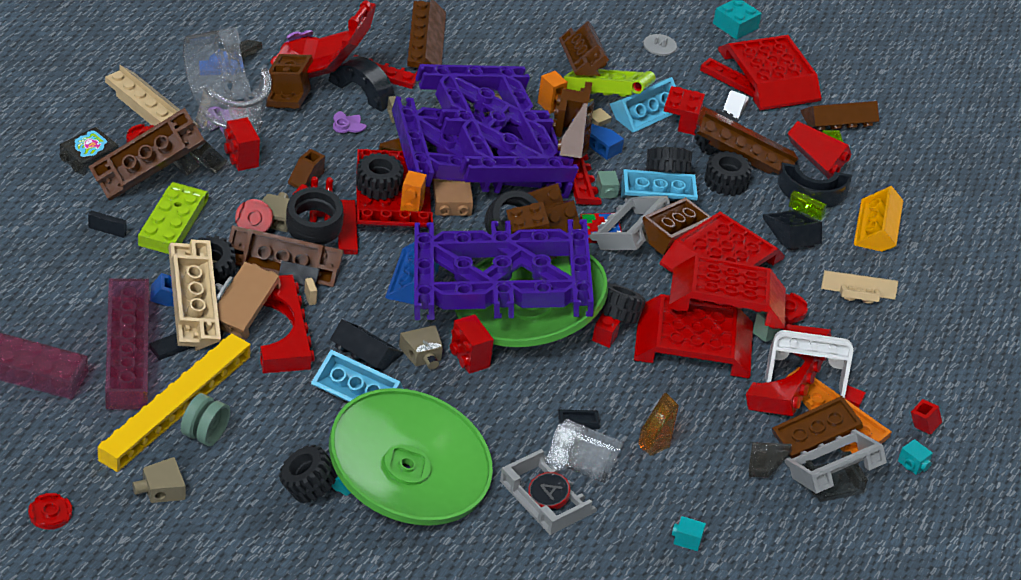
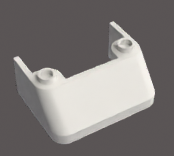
(837, 350)

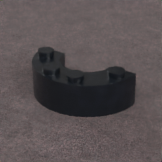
(368, 77)
(828, 191)

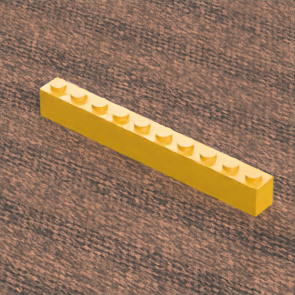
(172, 402)

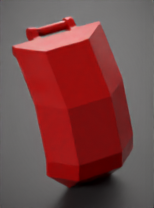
(332, 50)

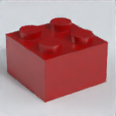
(242, 144)
(471, 344)

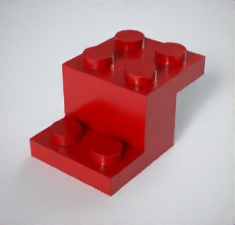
(687, 105)

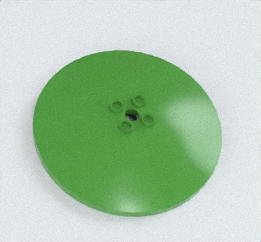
(539, 325)
(404, 426)

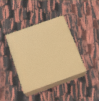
(600, 117)
(310, 291)

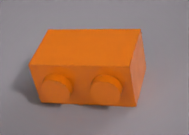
(550, 87)
(413, 191)

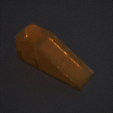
(659, 427)

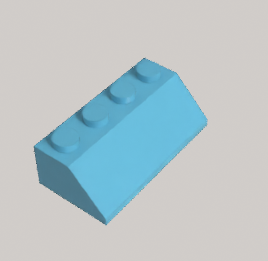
(644, 108)
(652, 183)
(349, 378)

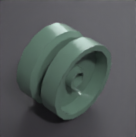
(205, 419)

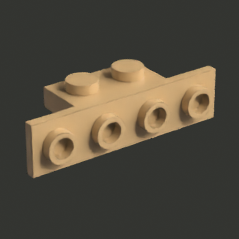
(859, 287)

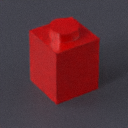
(606, 330)
(926, 416)

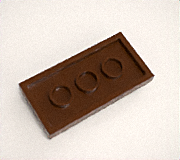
(818, 426)

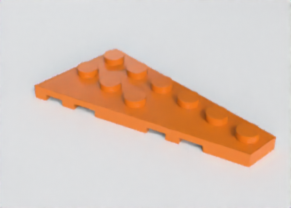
(820, 394)

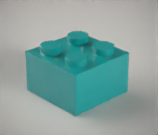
(737, 18)

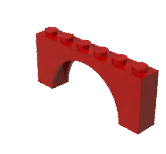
(294, 350)
(786, 394)

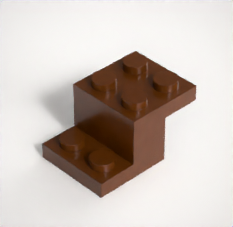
(289, 81)
(569, 105)
(556, 209)
(528, 217)

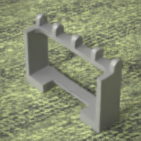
(634, 236)
(821, 479)
(544, 515)

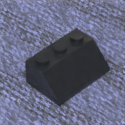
(364, 345)

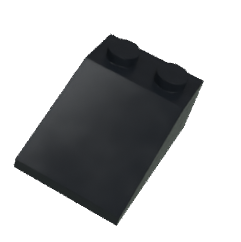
(794, 229)

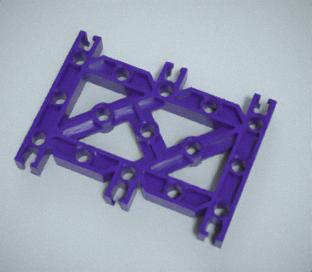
(421, 125)
(516, 162)
(493, 286)

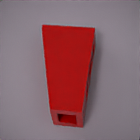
(819, 148)

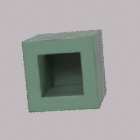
(607, 184)
(764, 332)

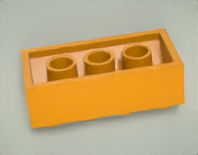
(879, 220)

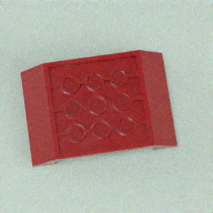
(776, 71)
(387, 212)
(724, 240)
(729, 284)
(702, 333)

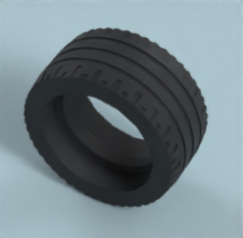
(515, 198)
(319, 200)

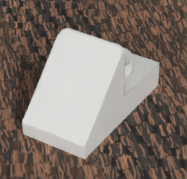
(736, 103)

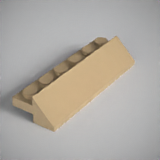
(141, 96)
(194, 294)

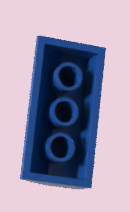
(402, 282)

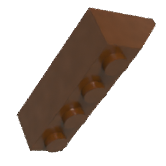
(841, 114)
(672, 222)

